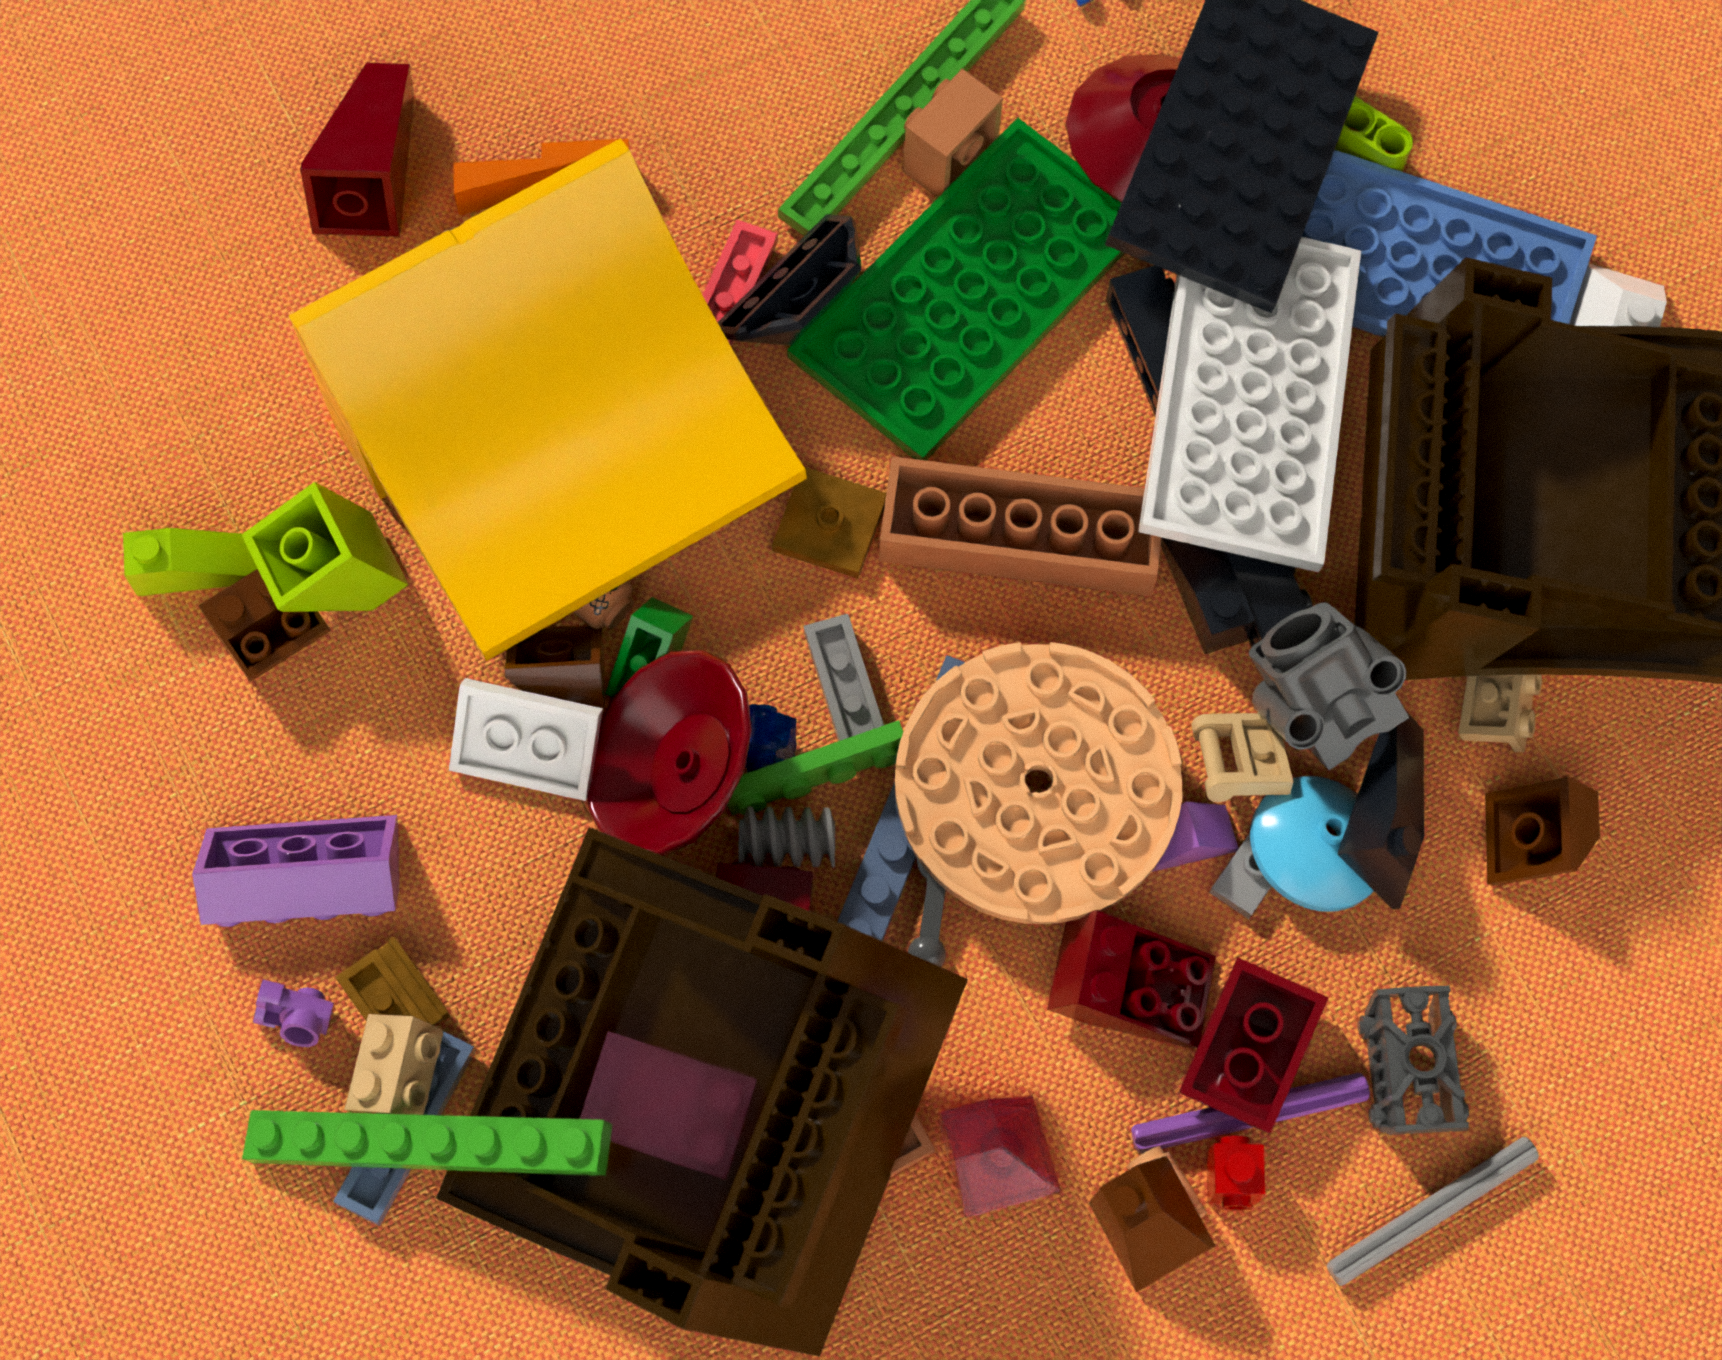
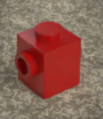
(1235, 1173)

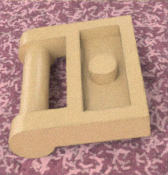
(1257, 753)

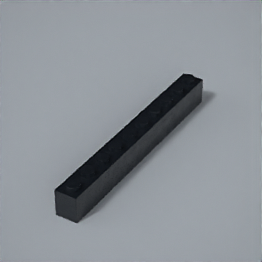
(1142, 313)

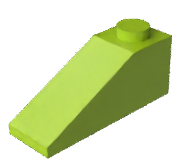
(184, 560)

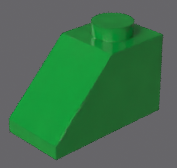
(650, 635)

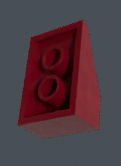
(1253, 1045)

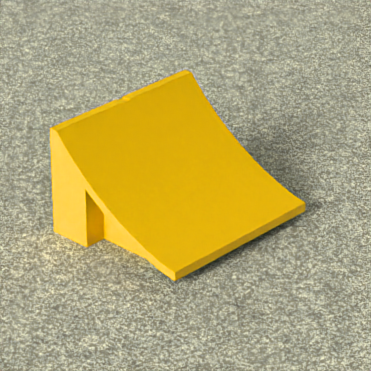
(545, 399)

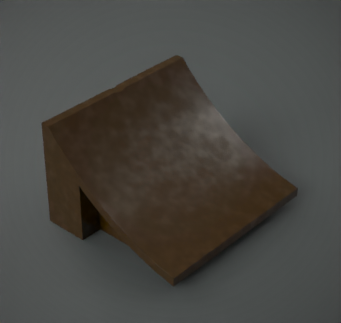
(1541, 489)
(752, 984)

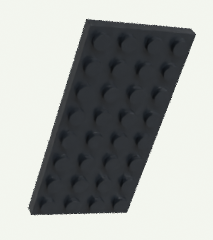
(1243, 145)

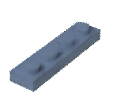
(373, 1190)

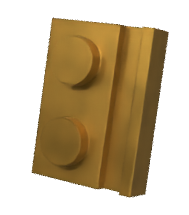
(391, 985)

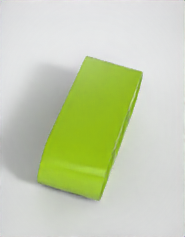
(1374, 135)

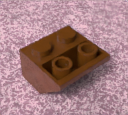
(254, 628)

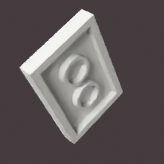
(525, 739)

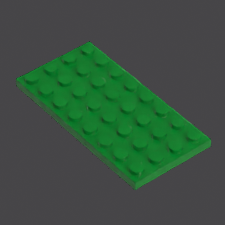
(964, 292)

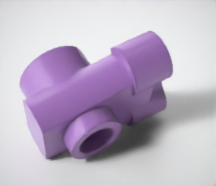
(299, 1013)

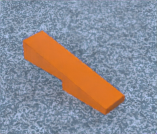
(487, 183)

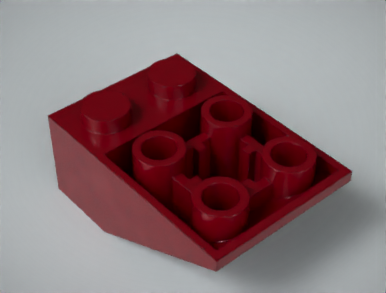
(1131, 980)

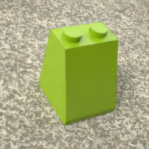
(324, 555)

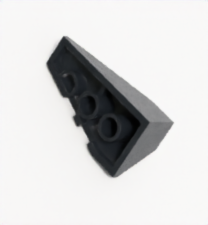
(1389, 814)

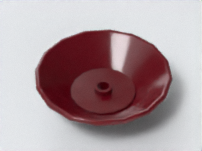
(1115, 116)
(670, 751)

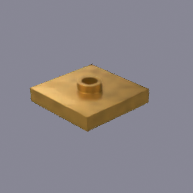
(830, 523)

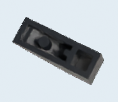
(1209, 594)

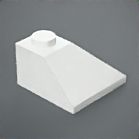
(1617, 300)

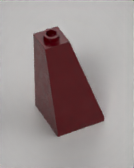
(361, 157)

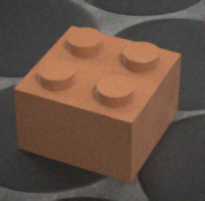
(950, 131)

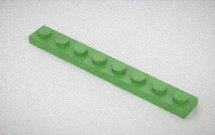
(882, 127)
(429, 1142)

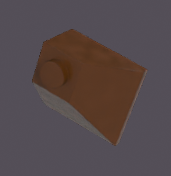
(560, 665)
(1539, 830)
(1150, 1222)

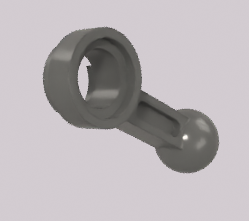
(928, 945)

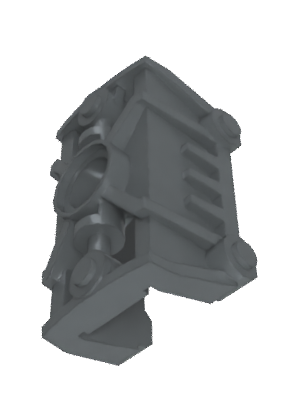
(1392, 1068)

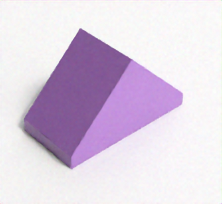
(1200, 834)

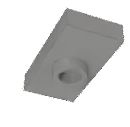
(1241, 882)

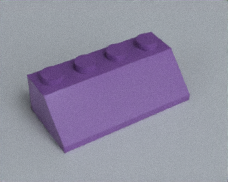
(298, 870)

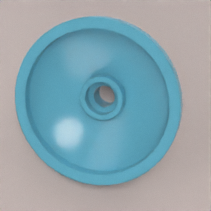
(1299, 852)

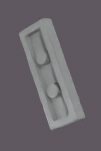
(842, 676)

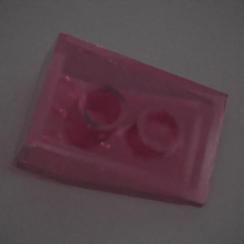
(669, 1103)

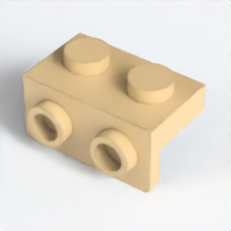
(394, 1066)

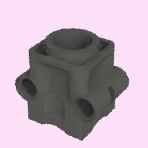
(1326, 683)

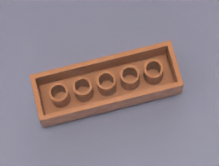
(1017, 526)

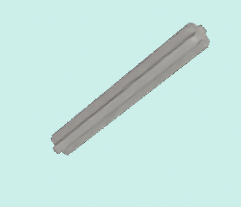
(1432, 1211)

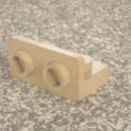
(1499, 709)

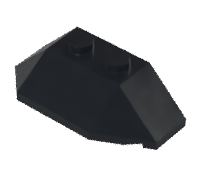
(798, 286)

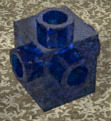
(771, 737)

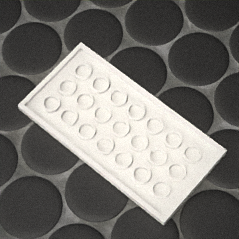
(1254, 414)

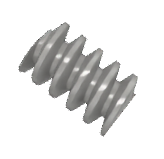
(787, 836)

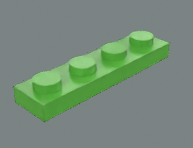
(829, 763)

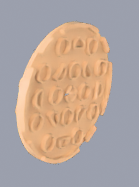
(1051, 850)

